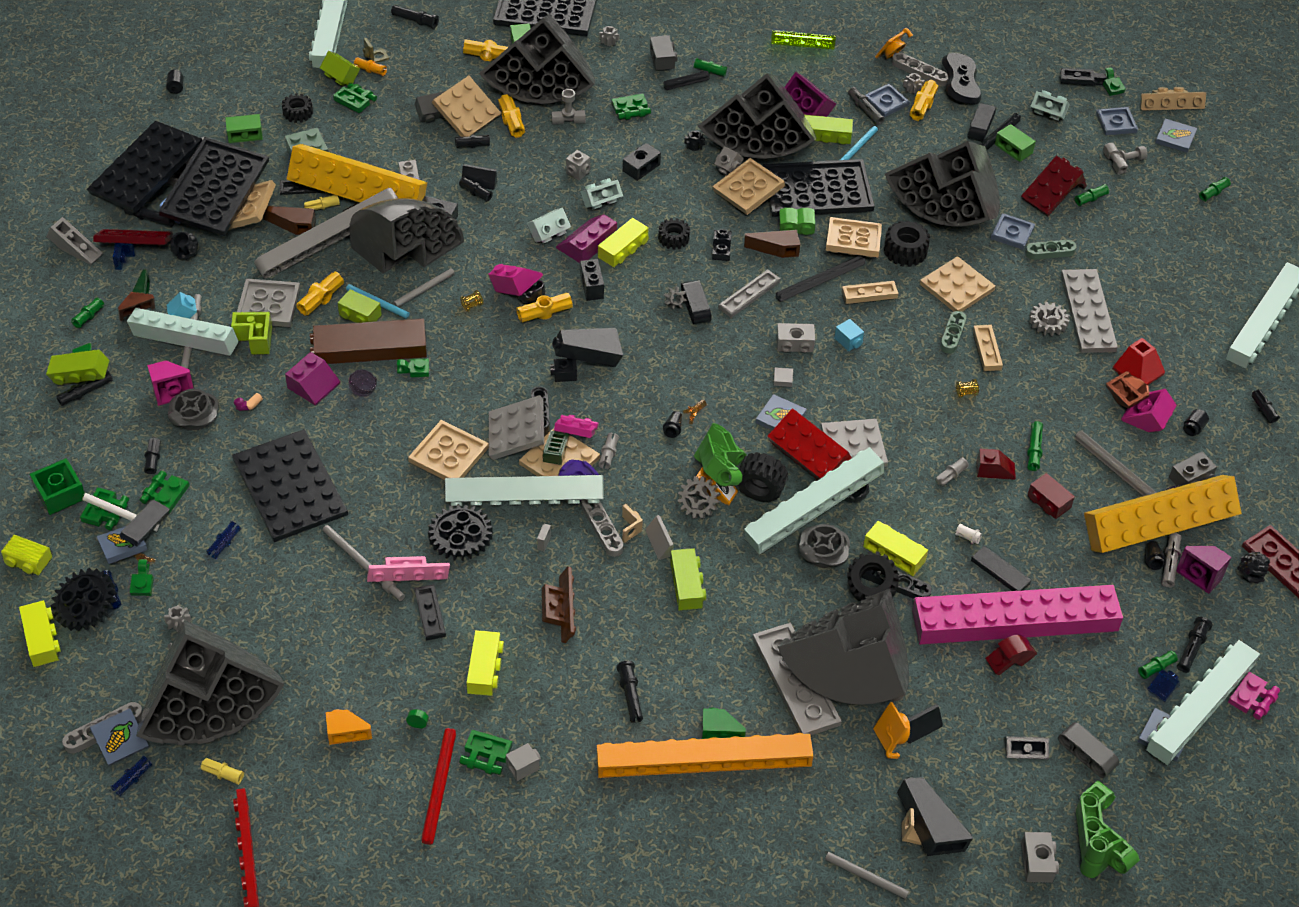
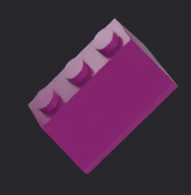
(809, 97)
(585, 240)

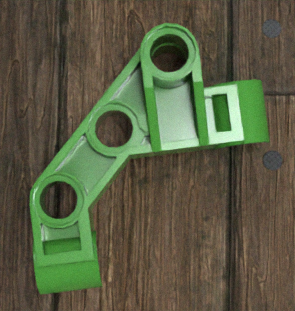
(720, 456)
(1098, 842)

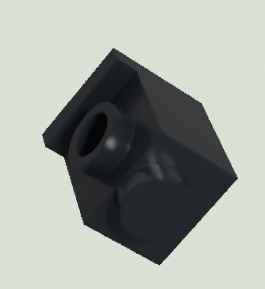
(564, 370)

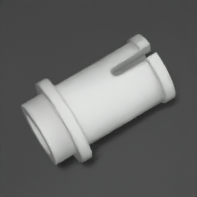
(968, 533)

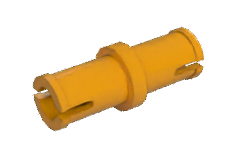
(370, 66)

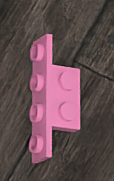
(407, 569)

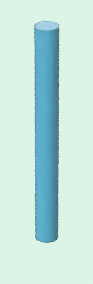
(860, 143)
(390, 307)

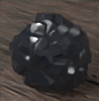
(183, 245)
(1254, 567)

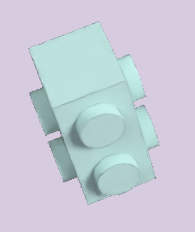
(1045, 103)
(606, 192)
(548, 225)

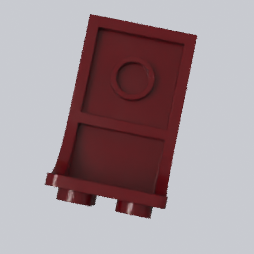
(1053, 185)

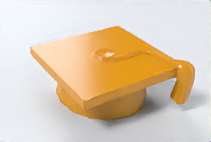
(894, 44)
(892, 729)

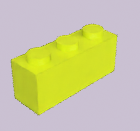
(623, 242)
(898, 547)
(40, 633)
(484, 663)

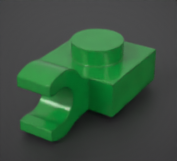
(1113, 85)
(416, 367)
(142, 582)

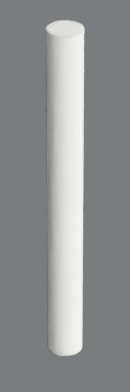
(111, 508)

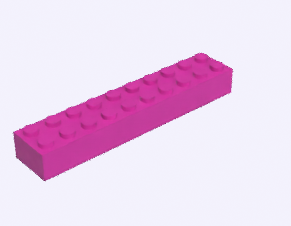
(1016, 613)

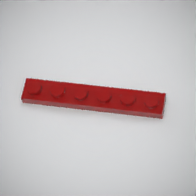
(245, 843)

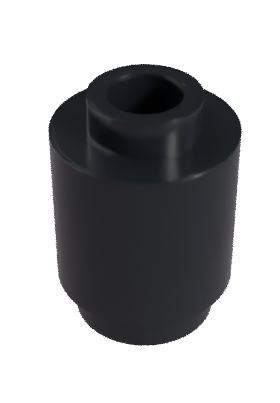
(174, 81)
(1195, 422)

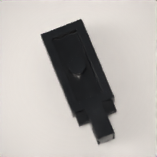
(1081, 77)

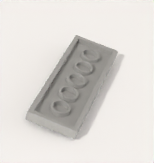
(1089, 311)
(808, 709)

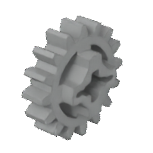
(1049, 318)
(700, 489)

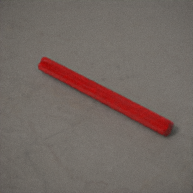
(438, 786)

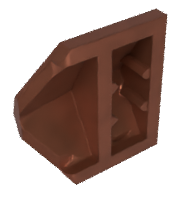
(133, 301)
(1128, 390)

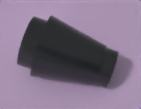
(672, 426)
(1154, 556)

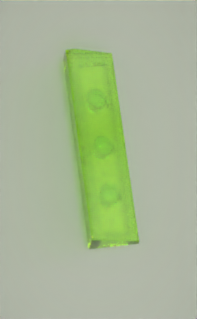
(803, 39)

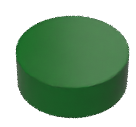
(417, 719)

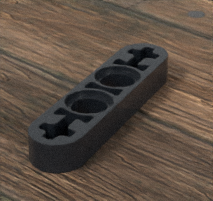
(907, 591)

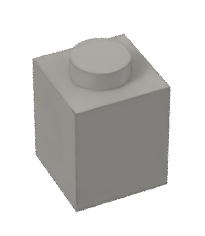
(523, 761)

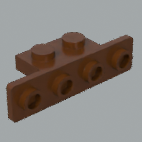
(558, 604)

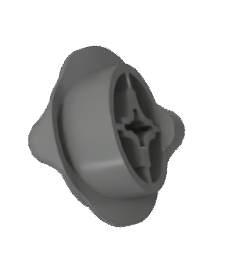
(193, 409)
(825, 539)

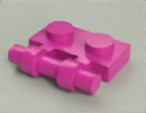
(576, 426)
(1249, 691)

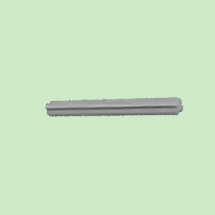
(1114, 464)

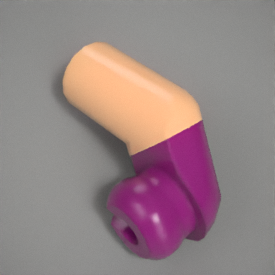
(242, 405)

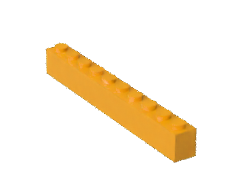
(704, 755)

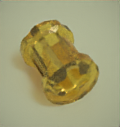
(465, 301)
(967, 388)

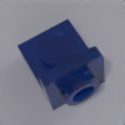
(120, 254)
(1164, 684)

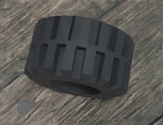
(906, 243)
(762, 477)
(867, 563)

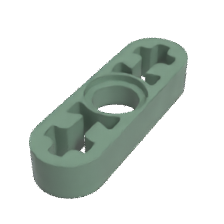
(1039, 250)
(956, 327)

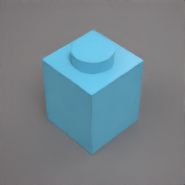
(182, 306)
(849, 335)

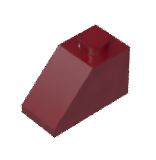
(994, 464)

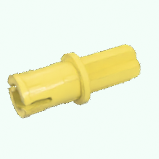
(323, 203)
(222, 771)

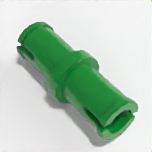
(710, 67)
(1214, 189)
(1091, 195)
(87, 312)
(1157, 664)

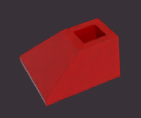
(1140, 361)

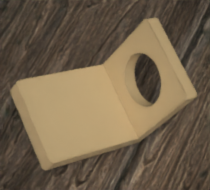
(634, 520)
(908, 831)

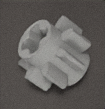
(609, 36)
(913, 83)
(680, 298)
(176, 617)

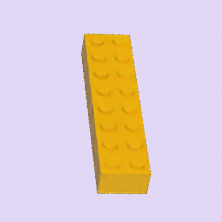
(347, 176)
(1162, 513)

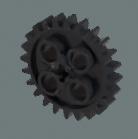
(460, 532)
(83, 599)

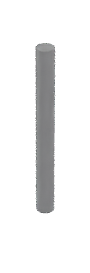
(409, 296)
(881, 882)

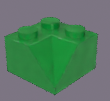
(57, 486)

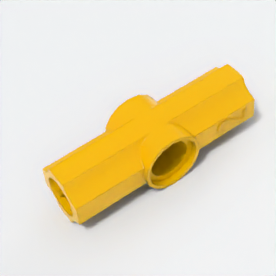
(487, 50)
(923, 100)
(511, 116)
(320, 293)
(544, 307)

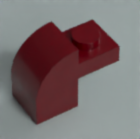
(1011, 651)

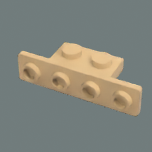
(1172, 99)

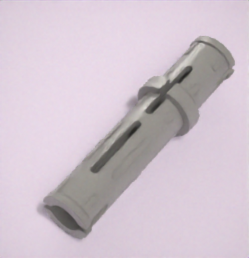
(1169, 577)

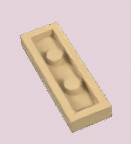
(869, 292)
(987, 347)

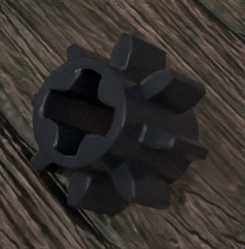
(694, 140)

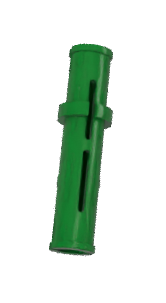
(1035, 452)

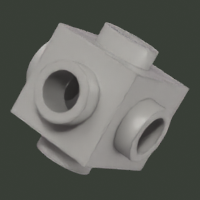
(728, 160)
(578, 165)

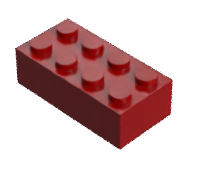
(807, 445)

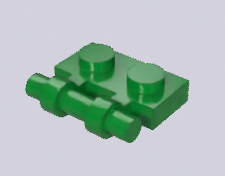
(354, 97)
(631, 106)
(169, 494)
(96, 515)
(486, 746)

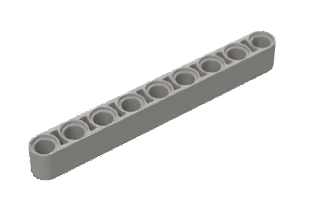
(314, 239)

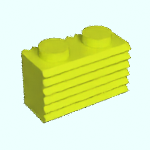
(26, 555)

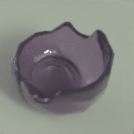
(362, 383)

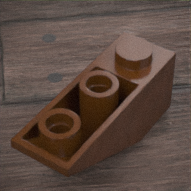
(290, 218)
(775, 243)

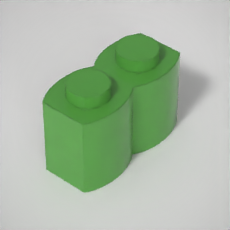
(797, 219)

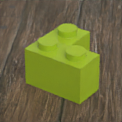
(255, 328)

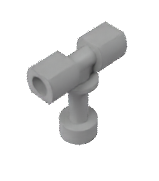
(568, 113)
(1119, 157)

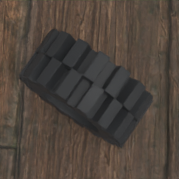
(303, 113)
(674, 240)

